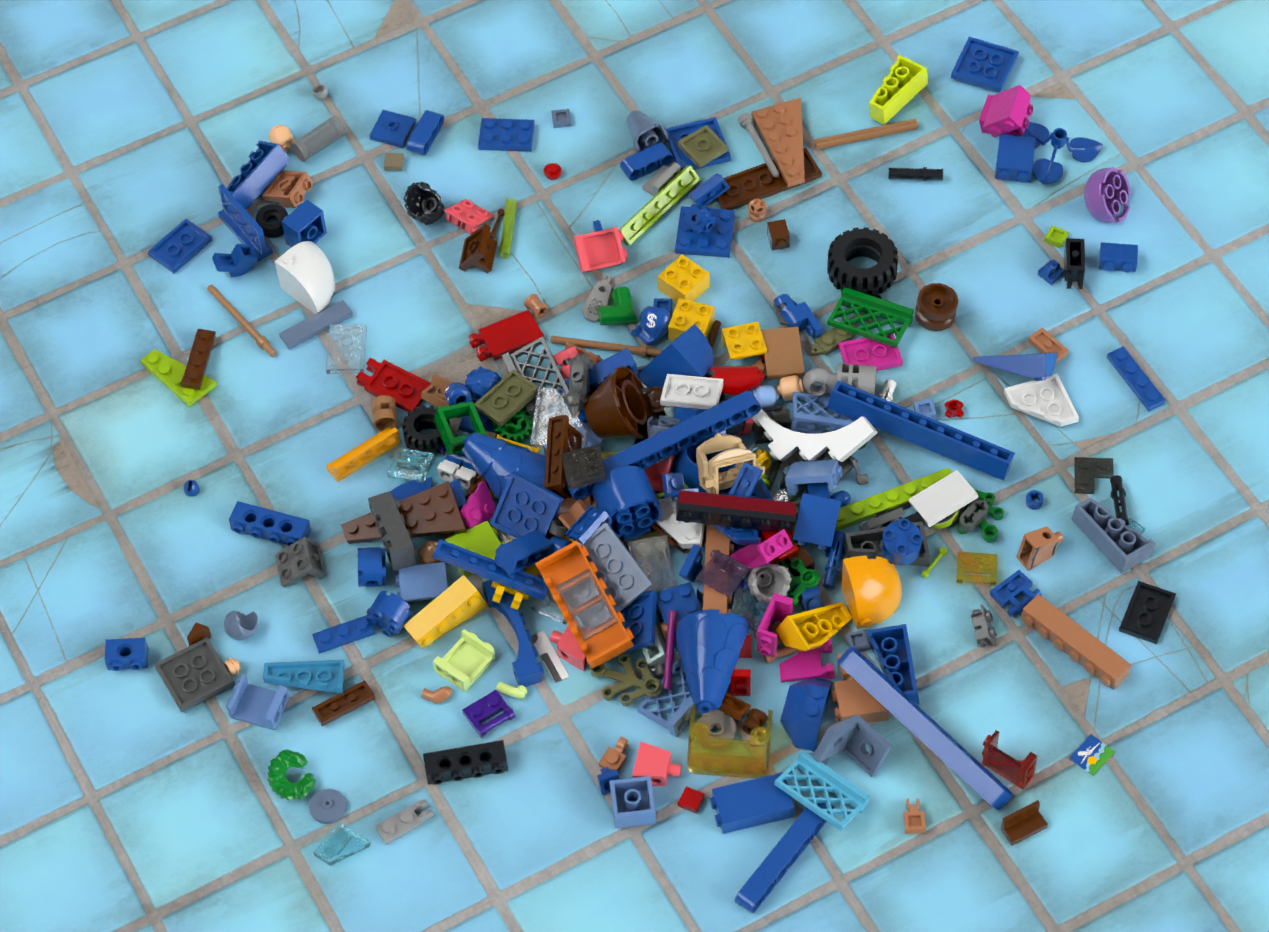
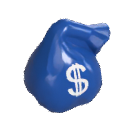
(652, 325)

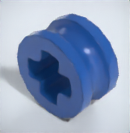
(1034, 494)

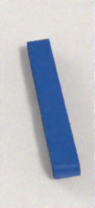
(780, 859)

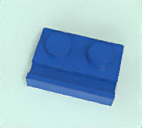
(587, 524)

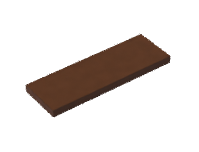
(760, 183)

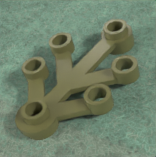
(628, 681)

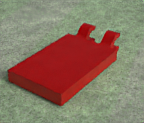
(506, 336)
(393, 382)

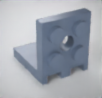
(851, 738)

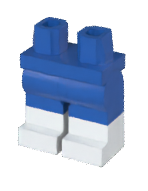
(458, 468)

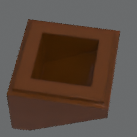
(198, 633)

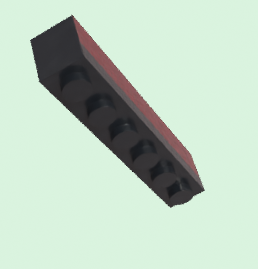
(735, 511)

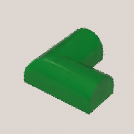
(621, 311)

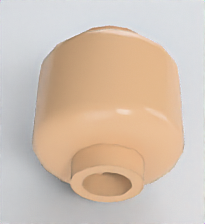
(281, 135)
(789, 385)

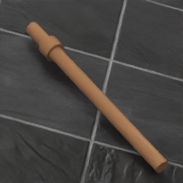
(262, 342)
(642, 350)

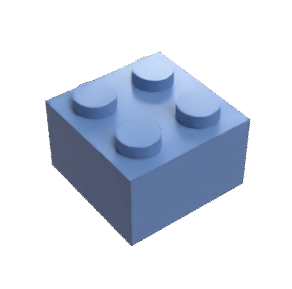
(632, 802)

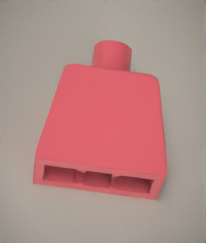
(569, 649)
(655, 763)

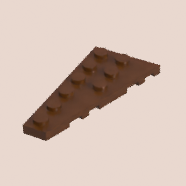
(424, 514)

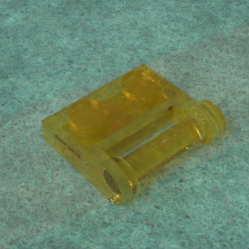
(977, 564)

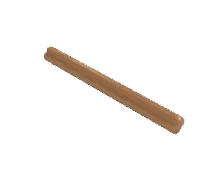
(865, 134)

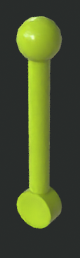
(942, 552)

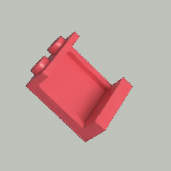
(600, 249)

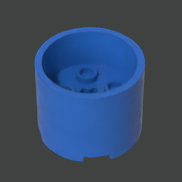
(628, 501)

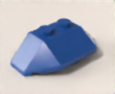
(805, 711)

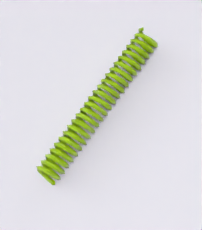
(506, 220)

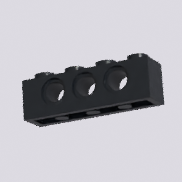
(469, 754)

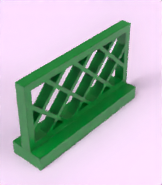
(875, 308)

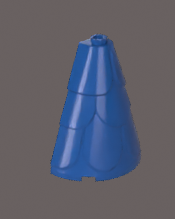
(496, 460)
(708, 654)

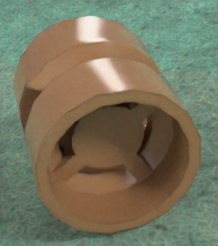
(384, 412)

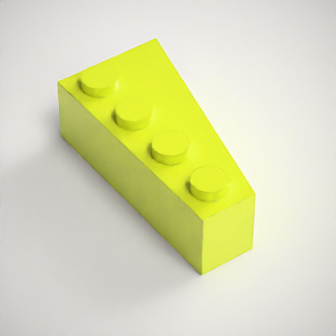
(898, 88)

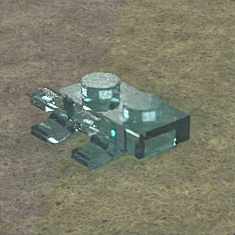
(745, 604)

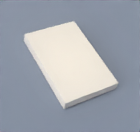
(691, 391)
(943, 498)

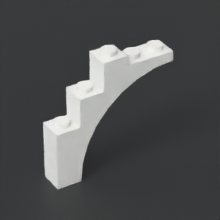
(841, 442)

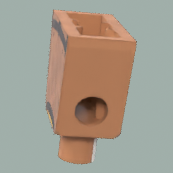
(1038, 547)

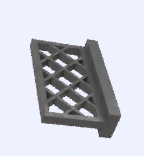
(513, 364)

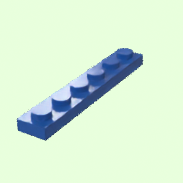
(488, 569)

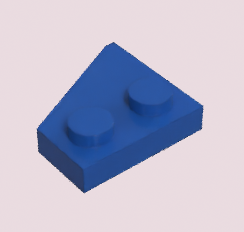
(692, 564)

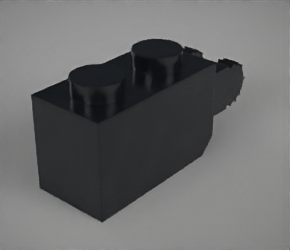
(1074, 262)

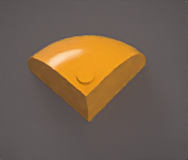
(870, 589)

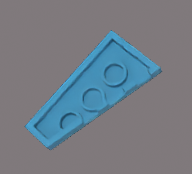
(314, 675)

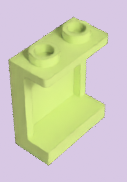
(465, 661)

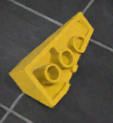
(813, 627)

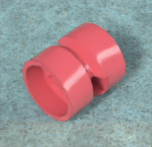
(561, 357)

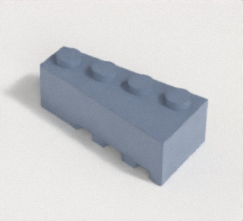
(1111, 535)

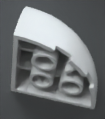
(306, 276)

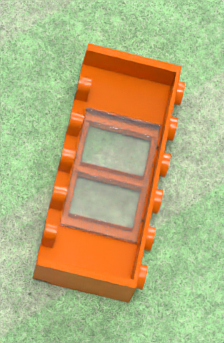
(585, 604)

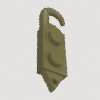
(829, 341)

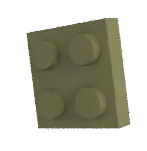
(702, 146)

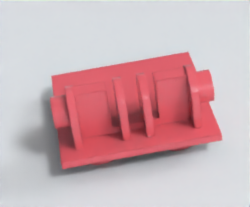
(467, 215)

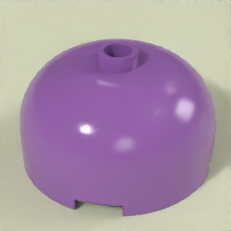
(1105, 193)

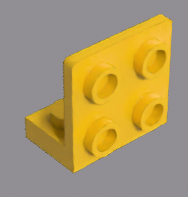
(743, 340)

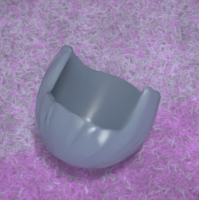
(239, 625)

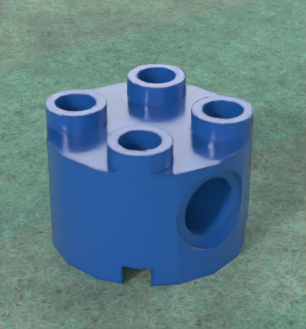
(901, 542)
(371, 567)
(388, 613)

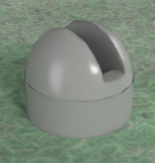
(320, 91)

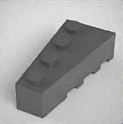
(392, 531)

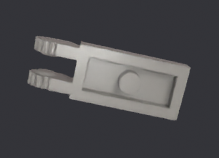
(403, 822)

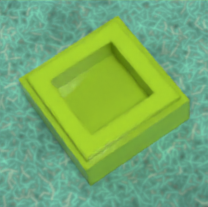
(1056, 236)

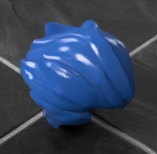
(481, 381)

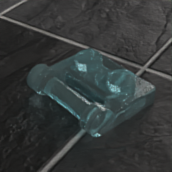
(411, 460)

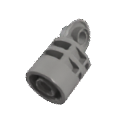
(858, 376)

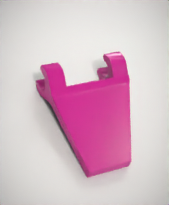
(807, 665)

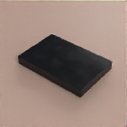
(1147, 612)

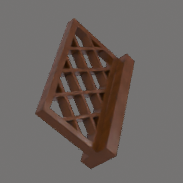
(557, 443)

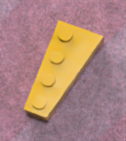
(445, 612)

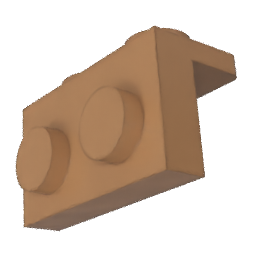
(435, 392)

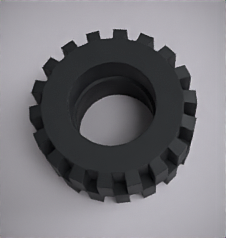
(419, 420)

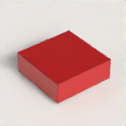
(691, 799)

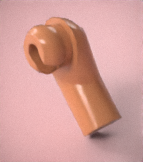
(437, 696)

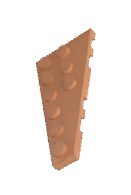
(783, 136)

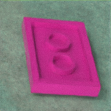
(871, 353)

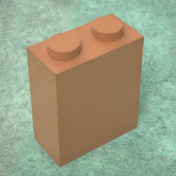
(854, 700)

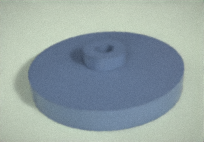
(327, 806)

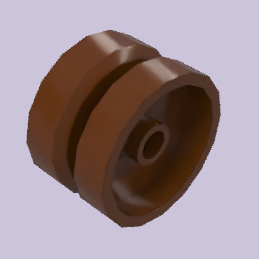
(936, 307)

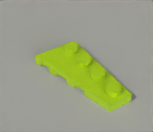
(171, 373)

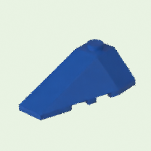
(1028, 365)

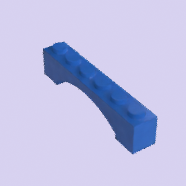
(525, 668)

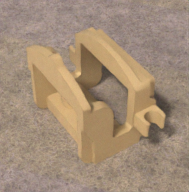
(708, 473)

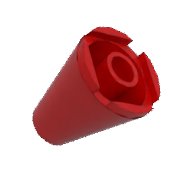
(738, 378)

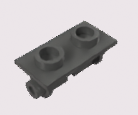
(987, 633)

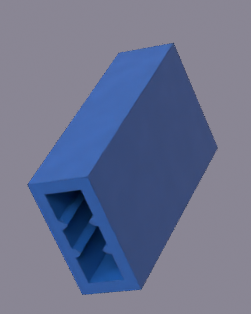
(751, 804)

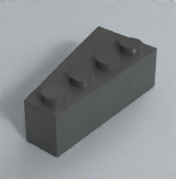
(869, 544)

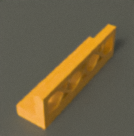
(364, 453)

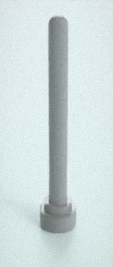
(746, 122)

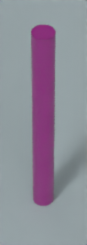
(669, 650)

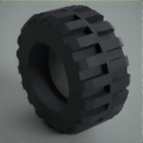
(862, 244)

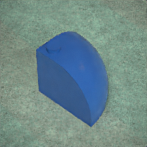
(686, 356)

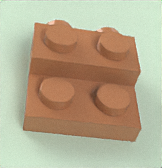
(288, 188)

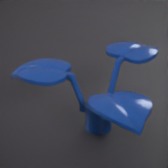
(1050, 171)

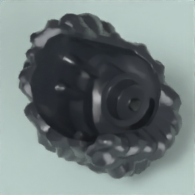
(423, 203)

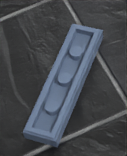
(315, 324)

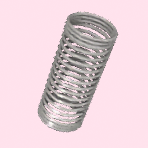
(331, 121)

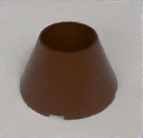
(619, 407)

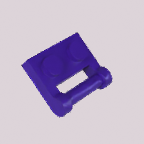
(485, 709)

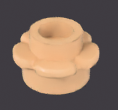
(232, 666)

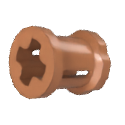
(536, 305)

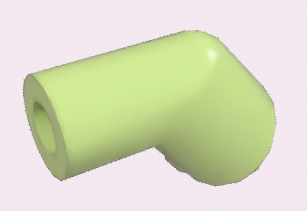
(509, 690)

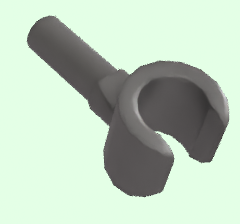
(861, 479)
(658, 670)

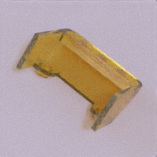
(728, 756)

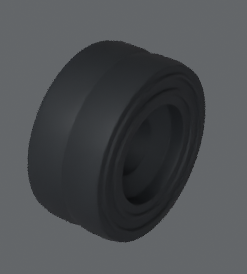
(269, 212)

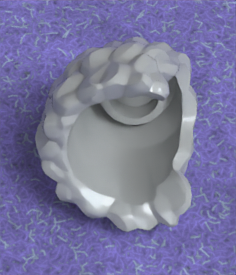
(774, 580)

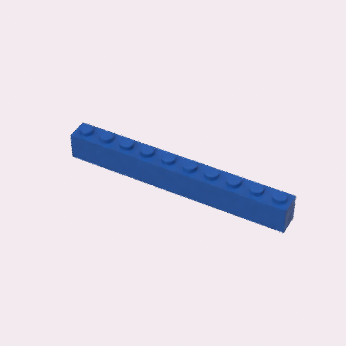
(921, 430)

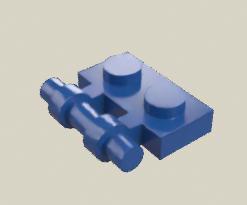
(1010, 589)

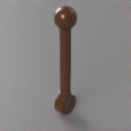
(501, 212)

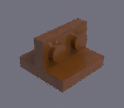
(479, 250)

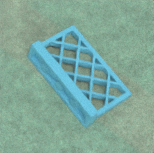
(829, 782)

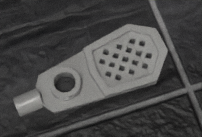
(597, 298)

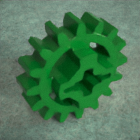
(513, 427)

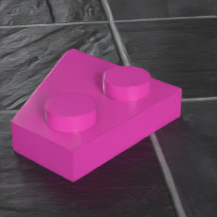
(479, 506)

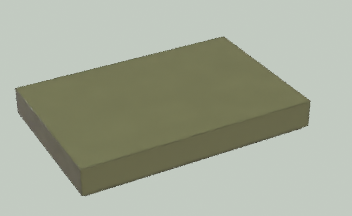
(506, 398)

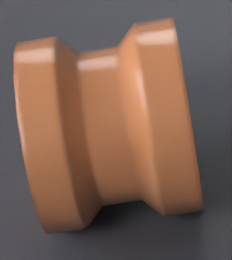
(754, 206)

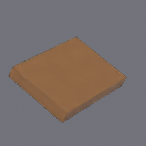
(783, 353)

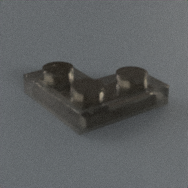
(1089, 468)

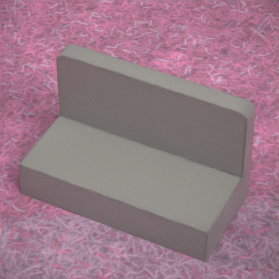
(661, 178)

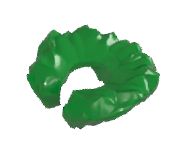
(277, 778)

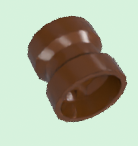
(755, 719)

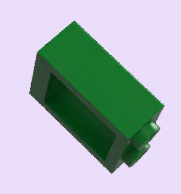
(454, 444)

